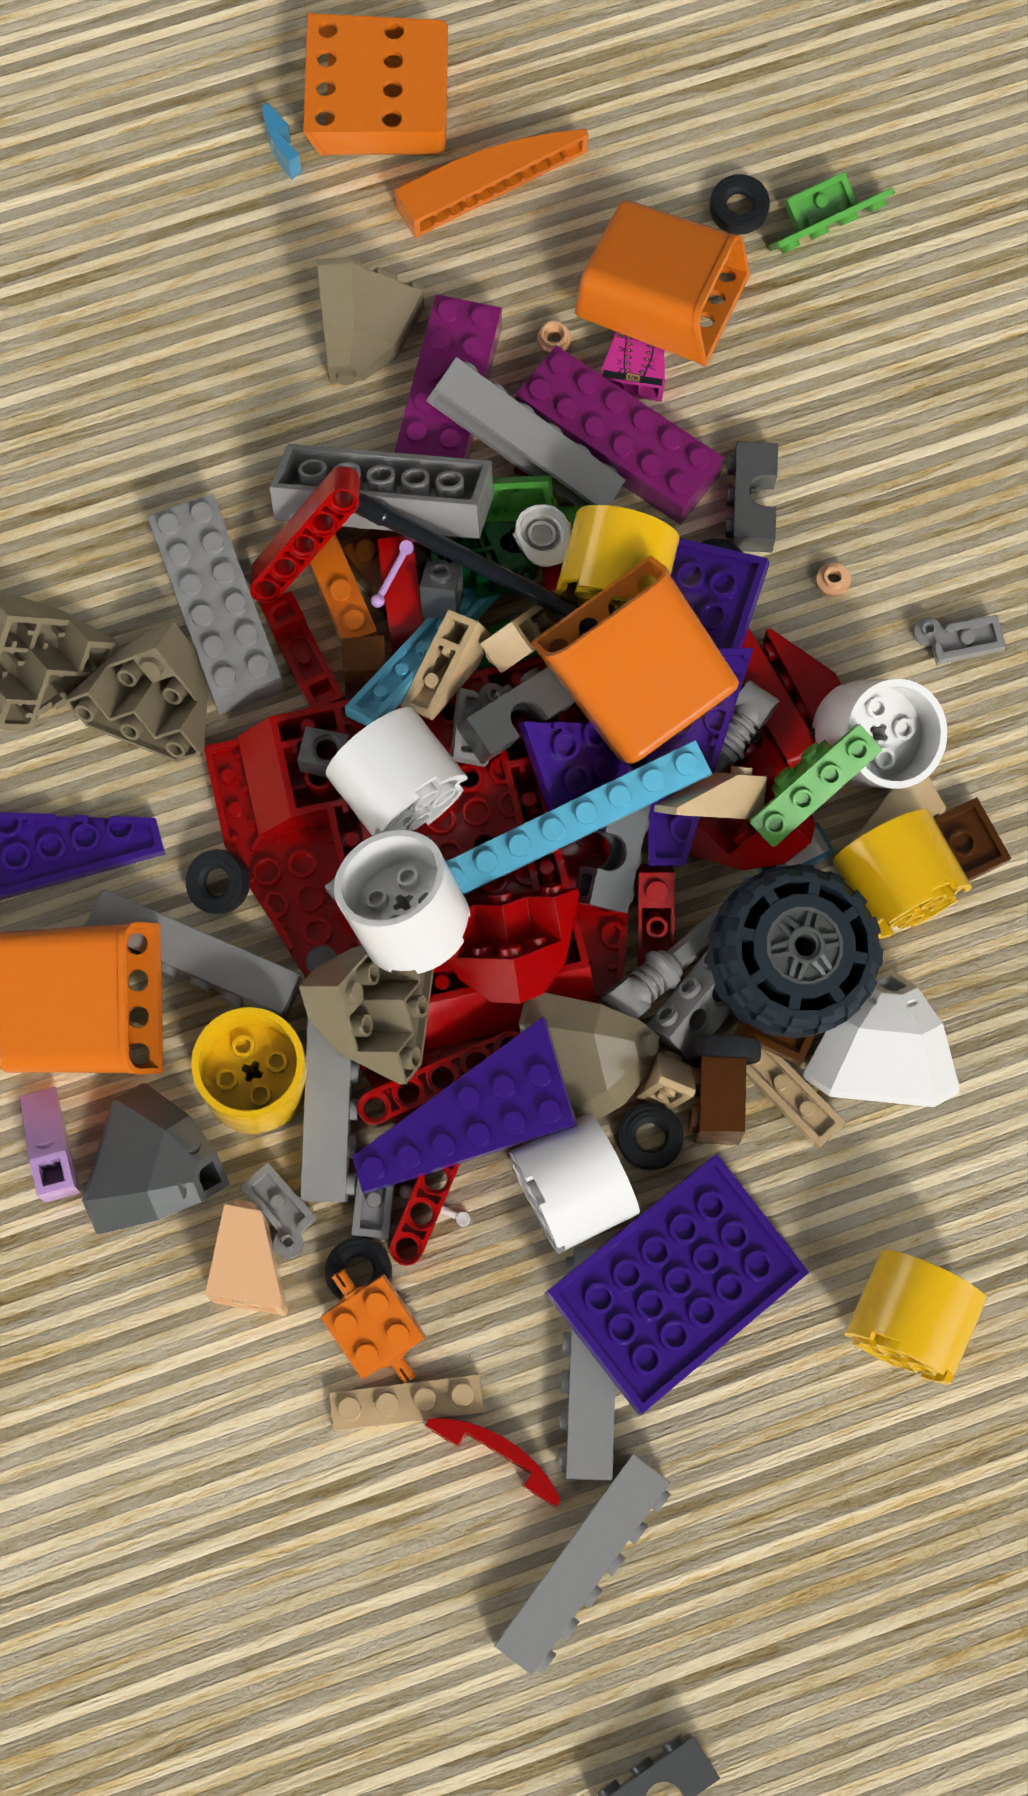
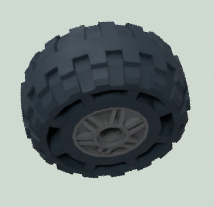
(757, 957)

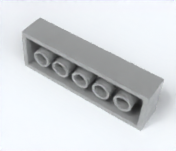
(431, 490)
(216, 604)

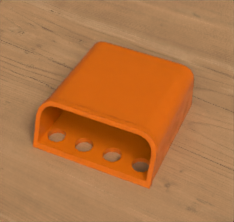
(381, 85)
(656, 277)
(641, 667)
(72, 1000)

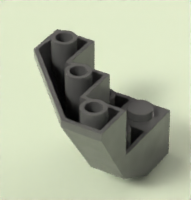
(149, 1163)

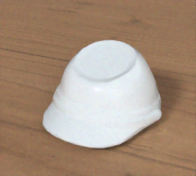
(543, 534)

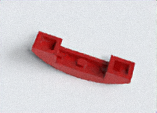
(403, 595)
(301, 651)
(455, 1431)

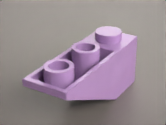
(48, 1146)

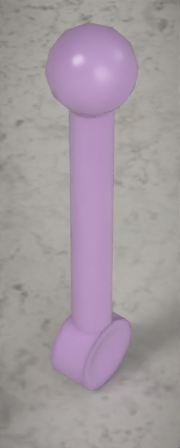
(406, 548)

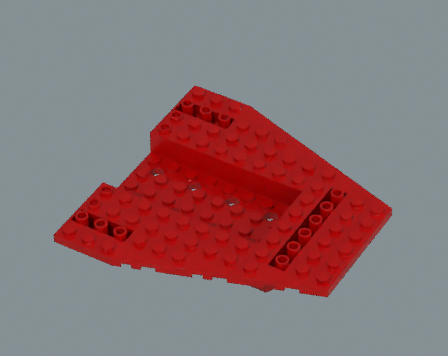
(300, 829)

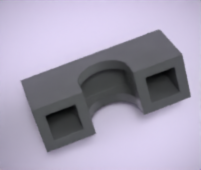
(751, 524)
(490, 728)
(612, 883)
(681, 1765)

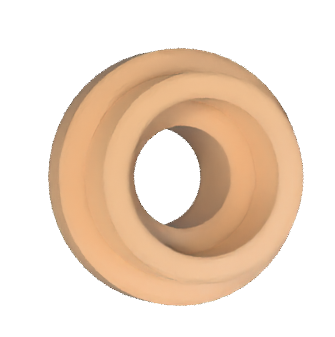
(550, 330)
(830, 588)

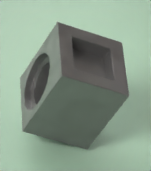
(441, 589)
(312, 744)

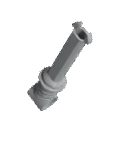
(750, 713)
(659, 972)

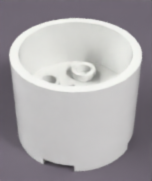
(902, 721)
(396, 773)
(402, 901)
(574, 1183)

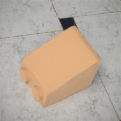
(245, 1262)

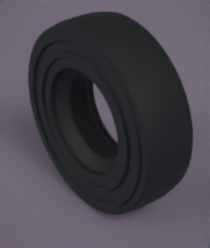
(745, 186)
(197, 881)
(728, 1046)
(634, 1152)
(356, 1248)

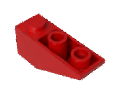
(800, 674)
(654, 909)

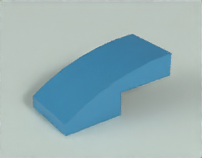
(279, 141)

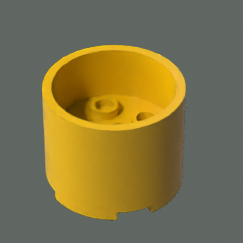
(608, 544)
(903, 871)
(240, 1044)
(916, 1316)

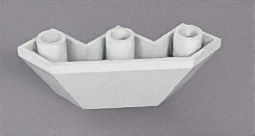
(887, 1050)

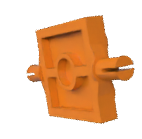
(373, 1326)

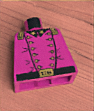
(635, 367)

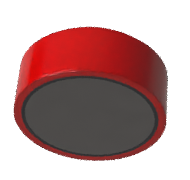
(318, 955)

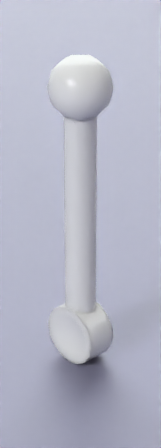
(462, 1218)

